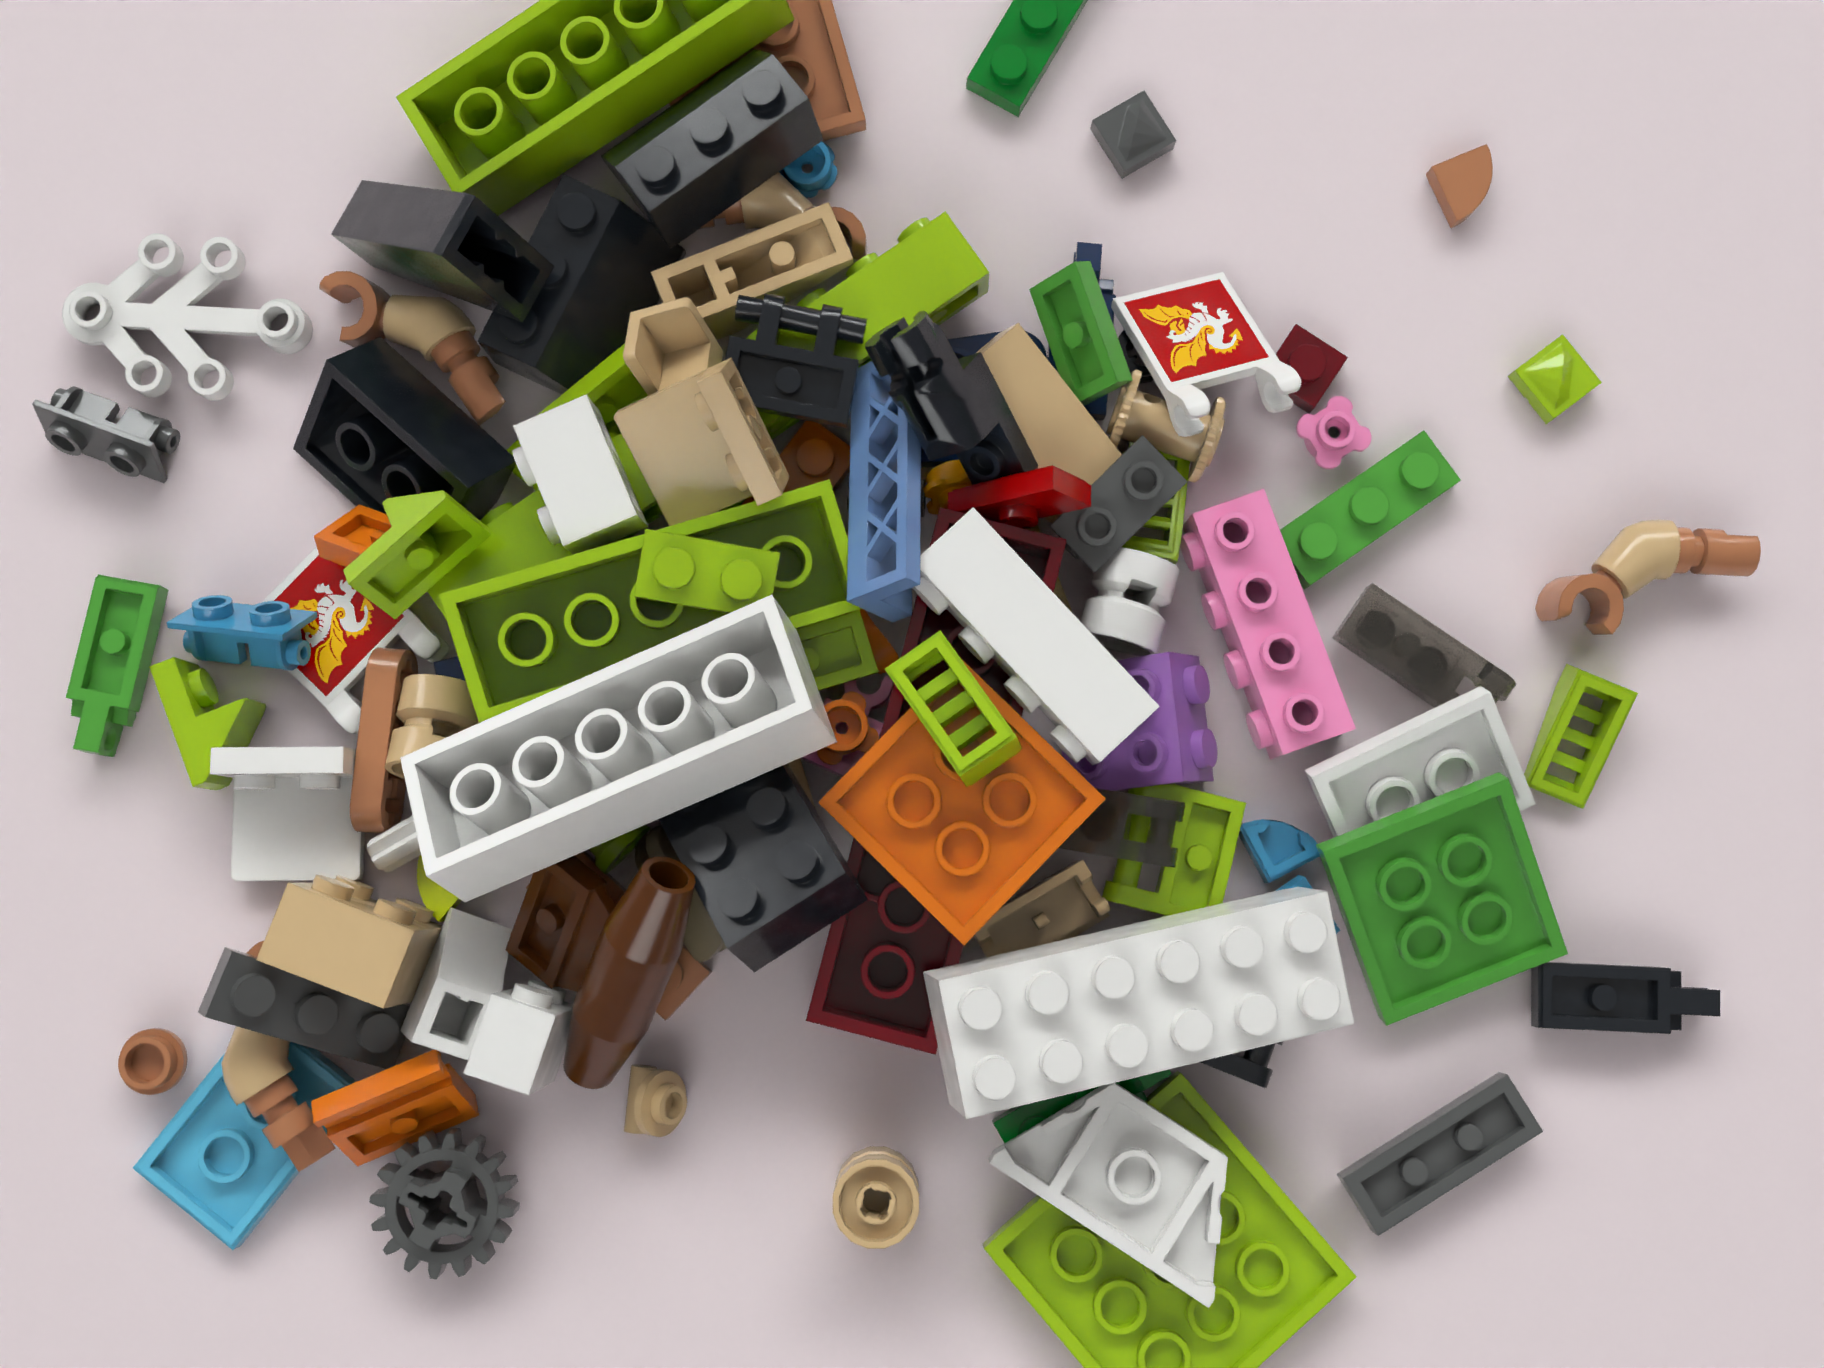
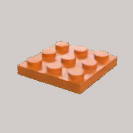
(954, 843)

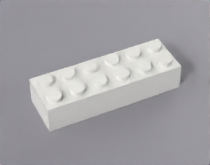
(615, 750)
(1137, 999)

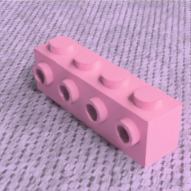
(1265, 624)

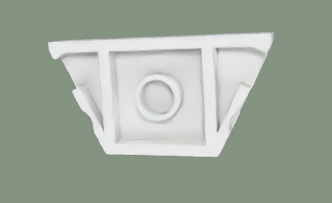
(1129, 1181)

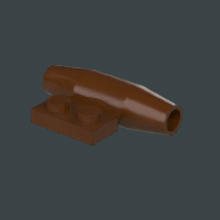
(604, 952)

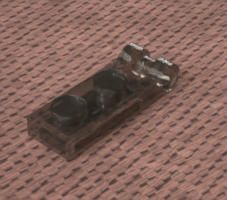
(1415, 650)
(1109, 827)

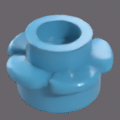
(823, 173)

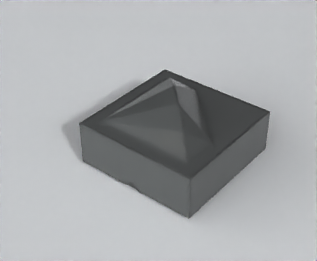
(1133, 134)

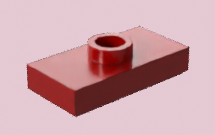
(1024, 496)

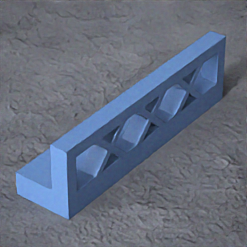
(882, 501)

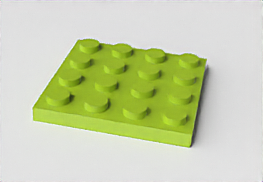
(1120, 1314)

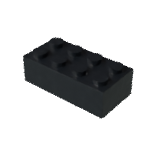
(763, 865)

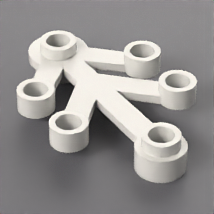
(175, 316)

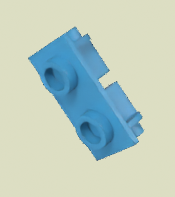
(221, 628)

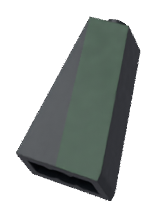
(444, 244)

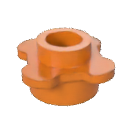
(859, 734)

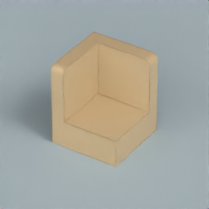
(669, 344)

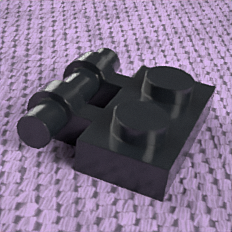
(796, 380)

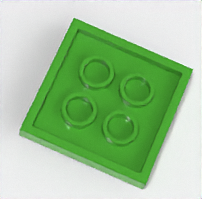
(1442, 898)

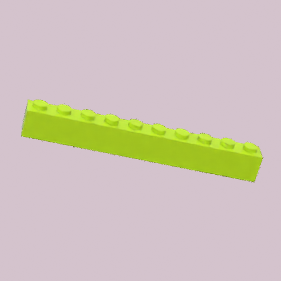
(926, 272)

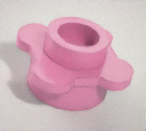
(1321, 445)

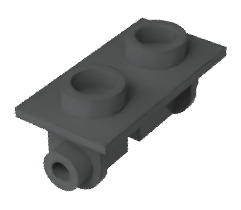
(83, 424)
(1119, 504)

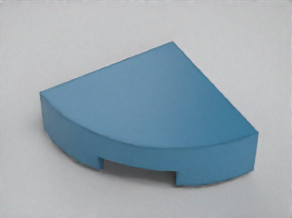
(1277, 847)

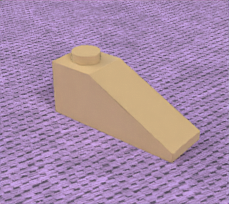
(772, 260)

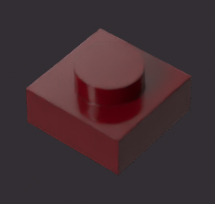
(1314, 362)

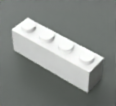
(1033, 638)

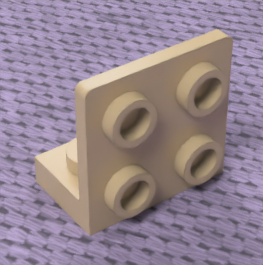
(703, 445)

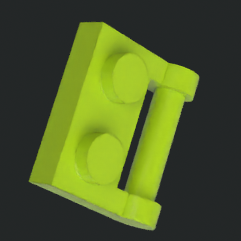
(1204, 856)

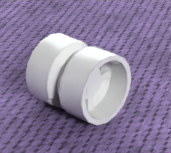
(1130, 624)

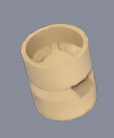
(431, 711)
(876, 1197)

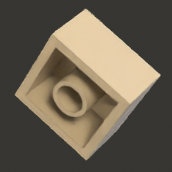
(350, 941)

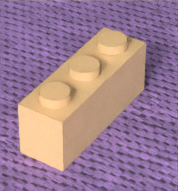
(1046, 409)

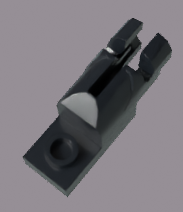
(950, 400)

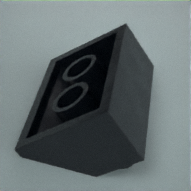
(715, 145)
(598, 277)
(392, 433)

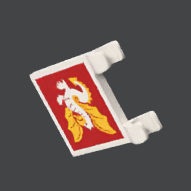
(1201, 338)
(346, 634)

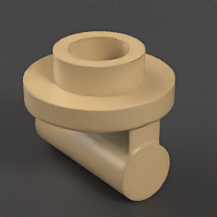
(654, 1101)

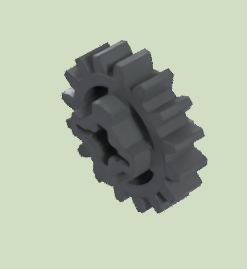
(421, 1192)

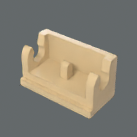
(1045, 912)

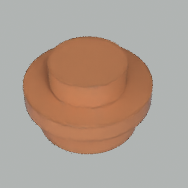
(152, 1061)

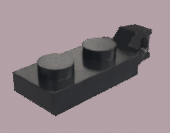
(1615, 998)

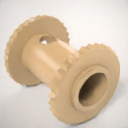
(1148, 415)

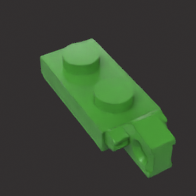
(113, 660)

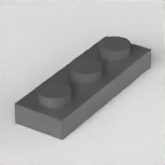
(302, 1011)
(1439, 1153)

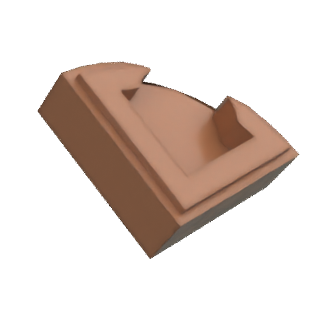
(1461, 183)

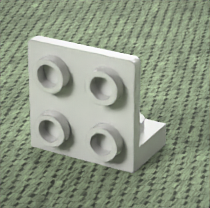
(291, 812)

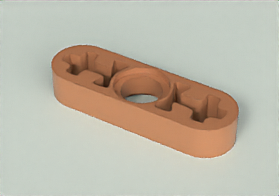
(376, 793)

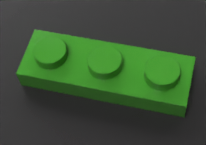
(1367, 508)

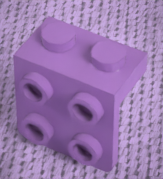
(1173, 740)

